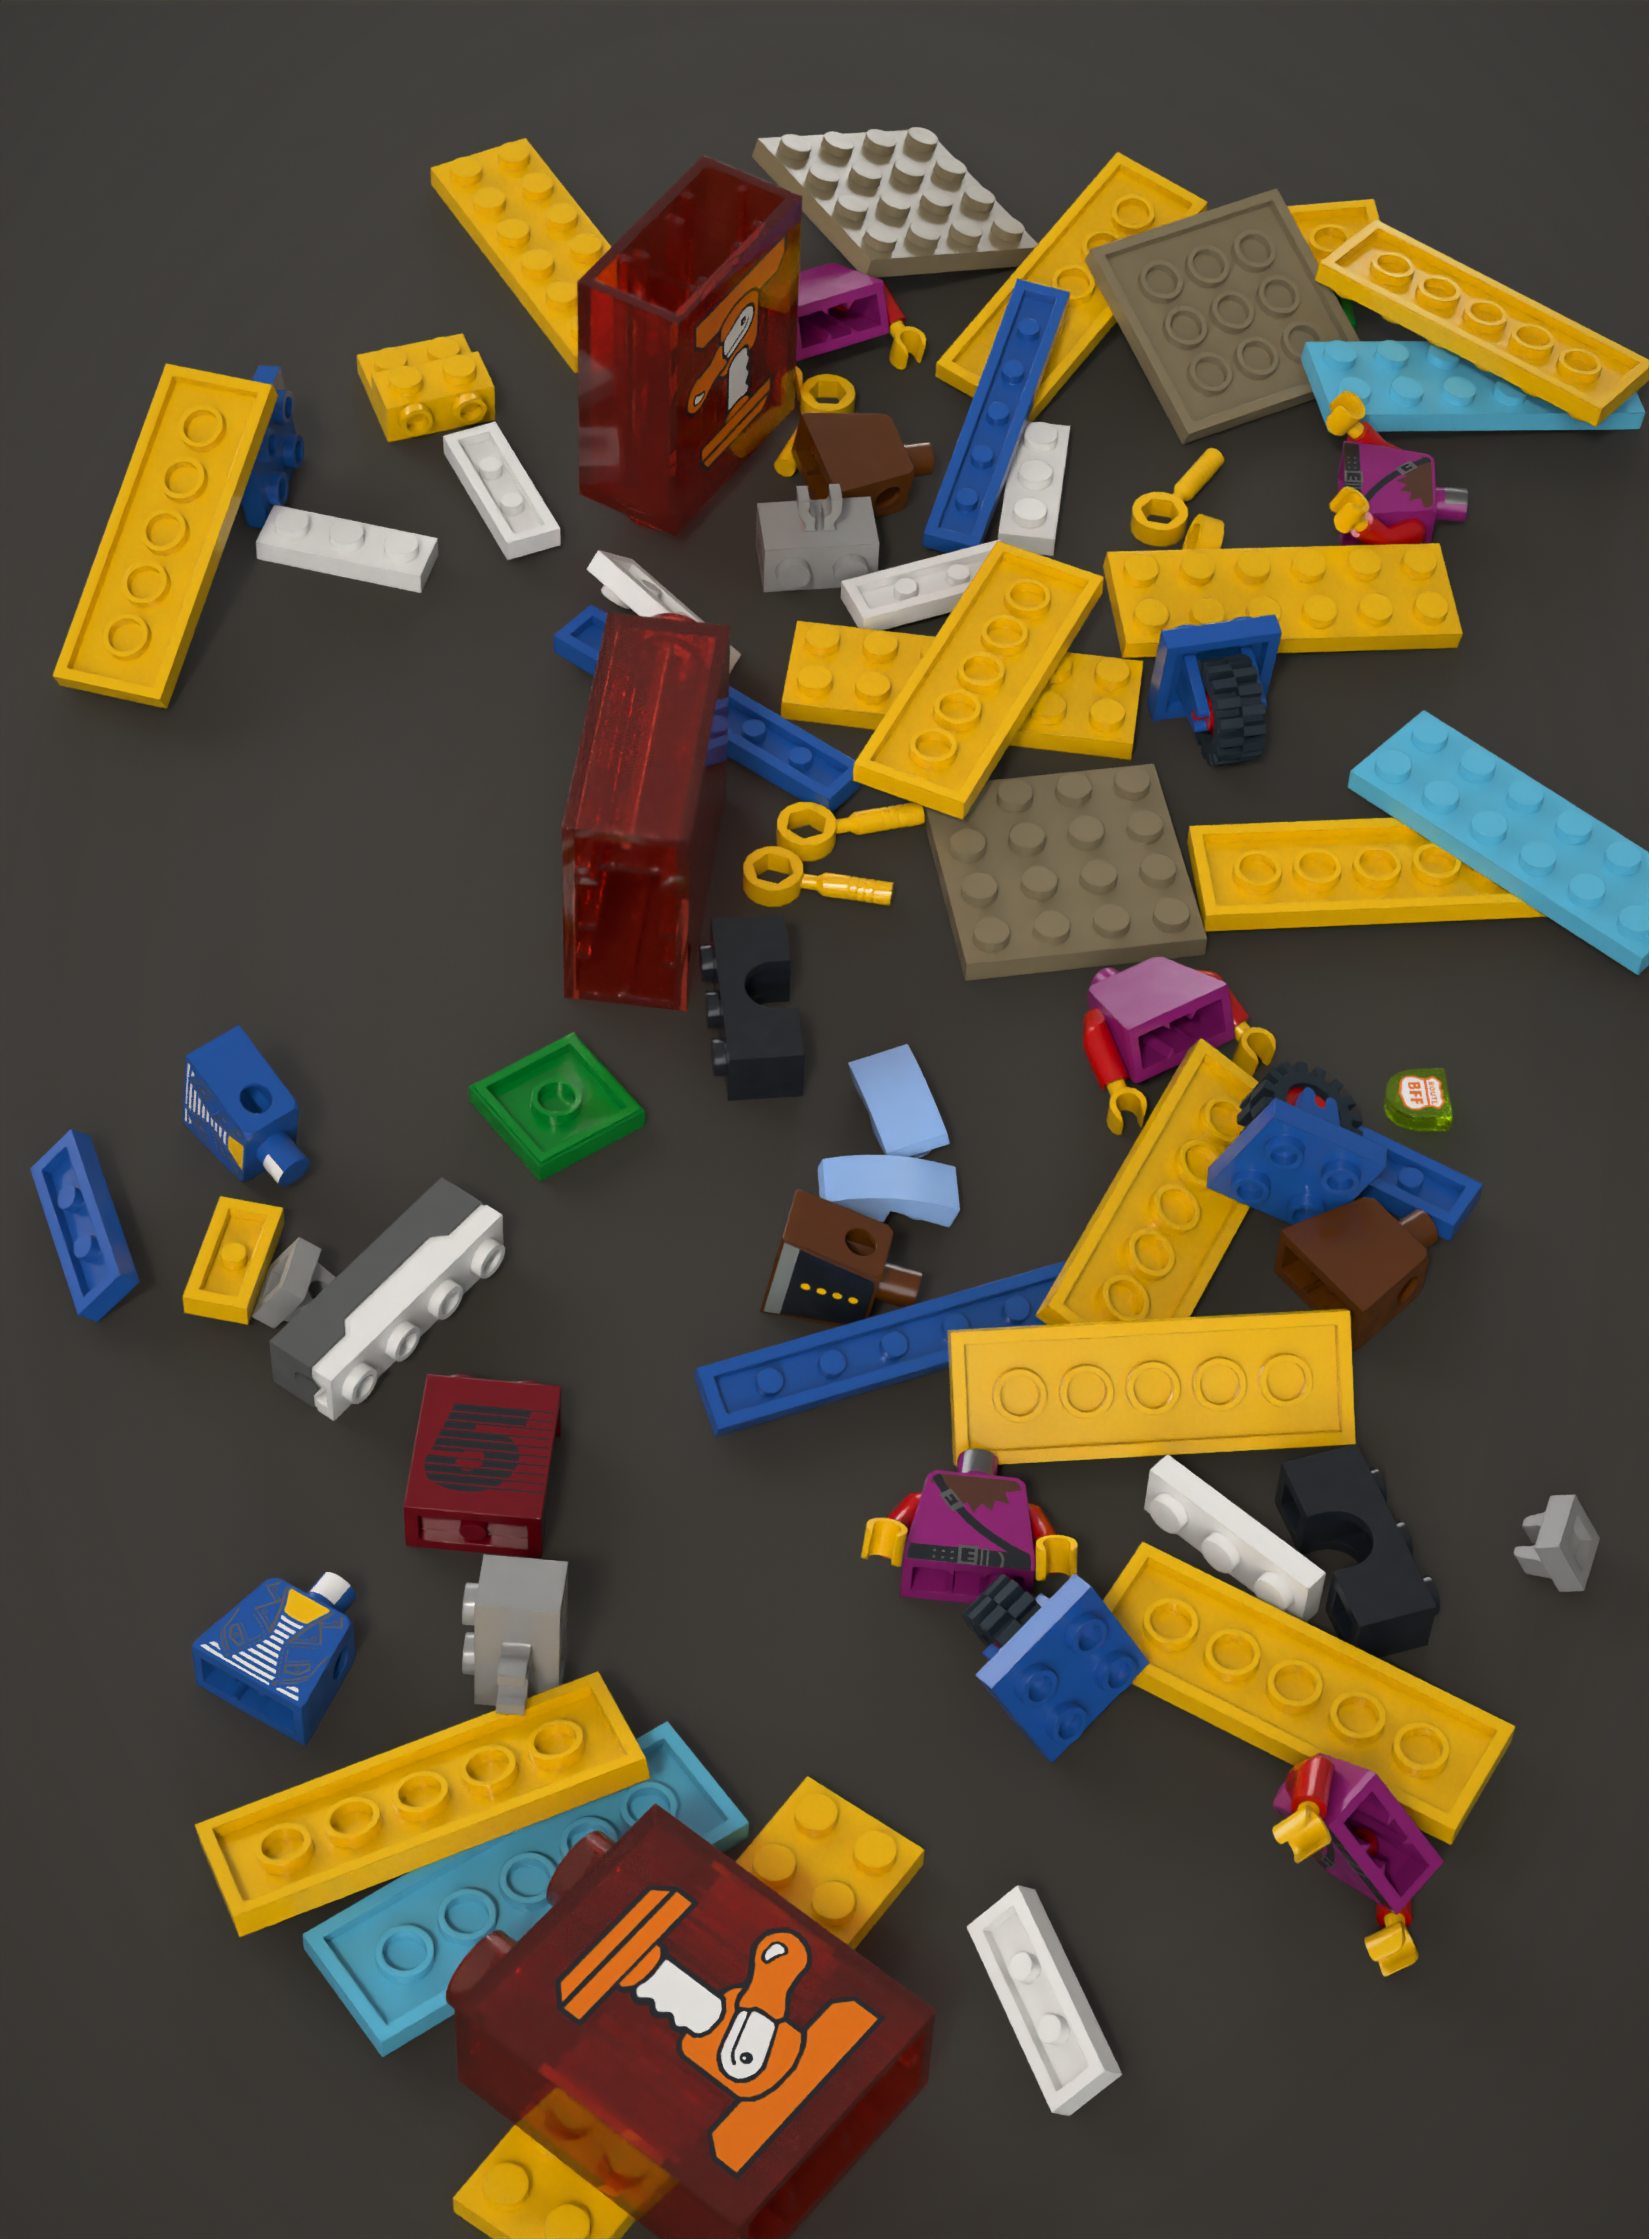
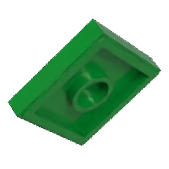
(556, 1106)

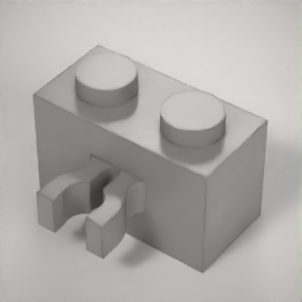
(815, 541)
(517, 1630)

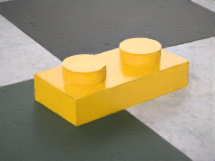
(233, 1260)

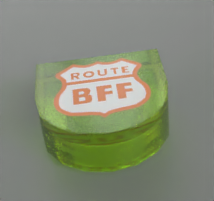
(1419, 1100)

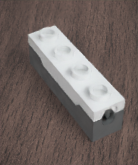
(387, 1299)

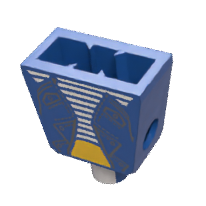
(242, 1110)
(281, 1653)

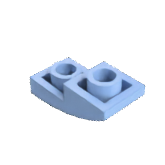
(899, 1103)
(891, 1183)

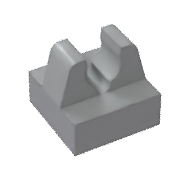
(290, 1283)
(1562, 1546)

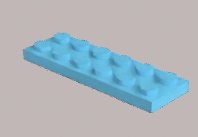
(1436, 390)
(1514, 834)
(404, 1942)

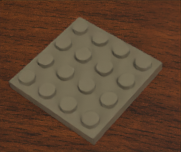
(895, 202)
(1221, 312)
(1065, 874)

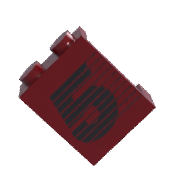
(482, 1465)

